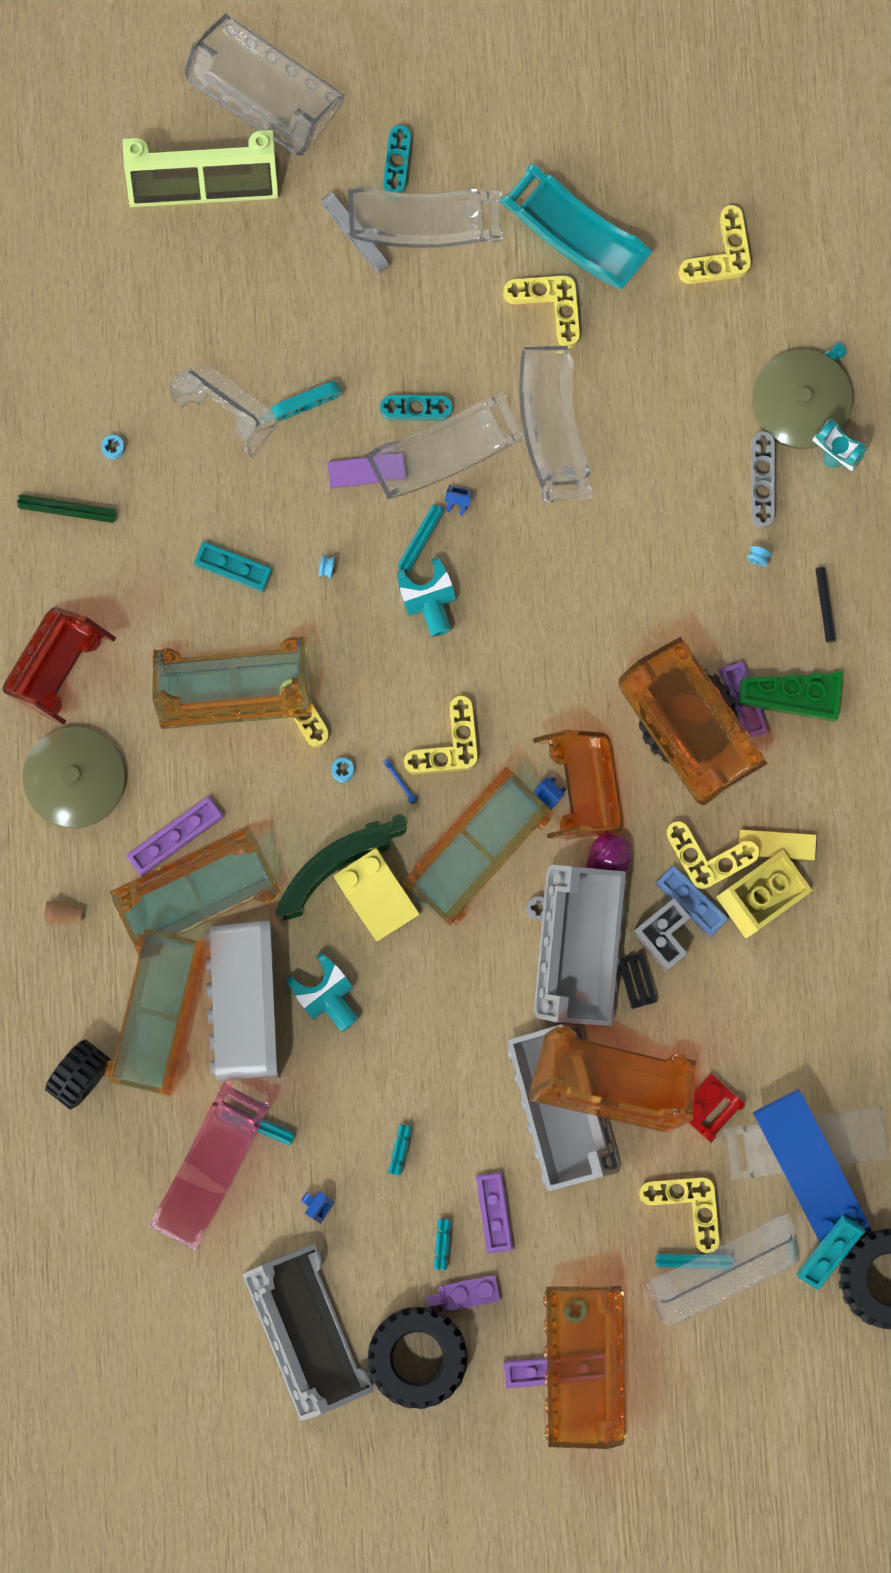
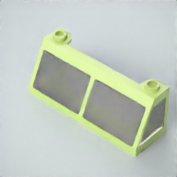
(201, 174)

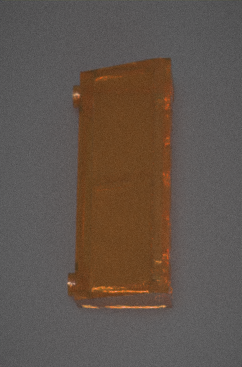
(613, 1082)

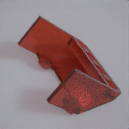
(50, 659)

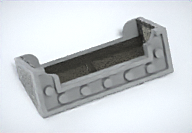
(306, 1333)

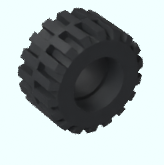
(77, 1074)

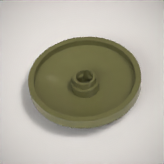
(799, 395)
(74, 777)

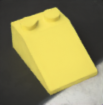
(376, 894)
(764, 894)

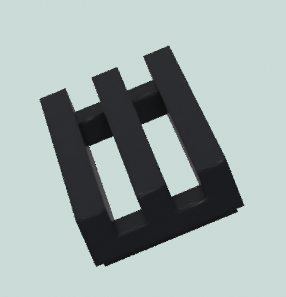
(643, 1002)

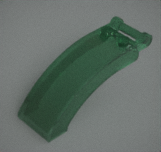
(332, 859)

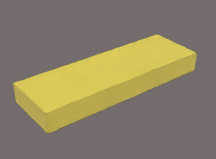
(770, 843)

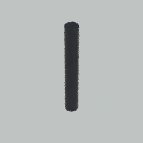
(825, 605)

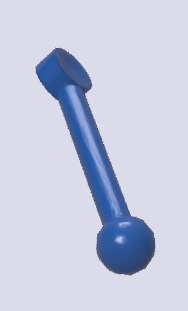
(412, 798)

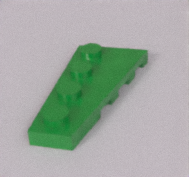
(803, 695)

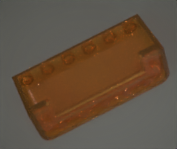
(690, 721)
(585, 1366)

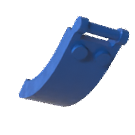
(808, 1163)

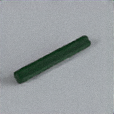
(66, 508)

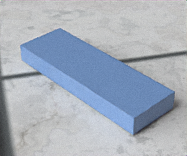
(692, 900)

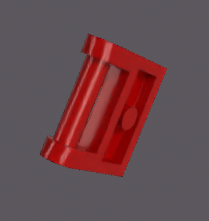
(706, 1099)

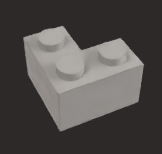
(657, 936)

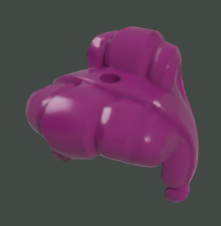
(610, 853)

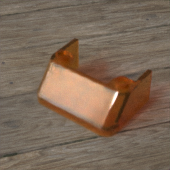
(590, 783)

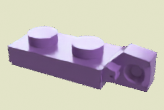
(466, 1294)

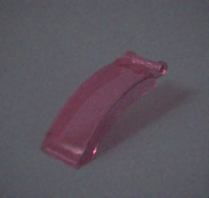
(209, 1168)

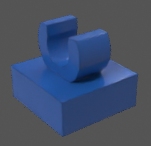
(458, 496)
(549, 792)
(318, 1206)

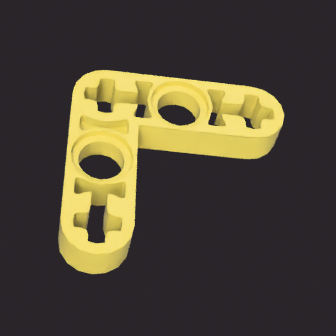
(725, 260)
(551, 295)
(452, 753)
(710, 866)
(697, 1203)

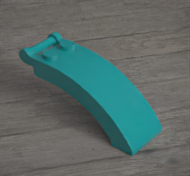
(576, 229)

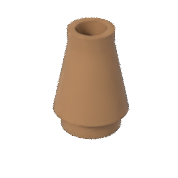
(61, 913)

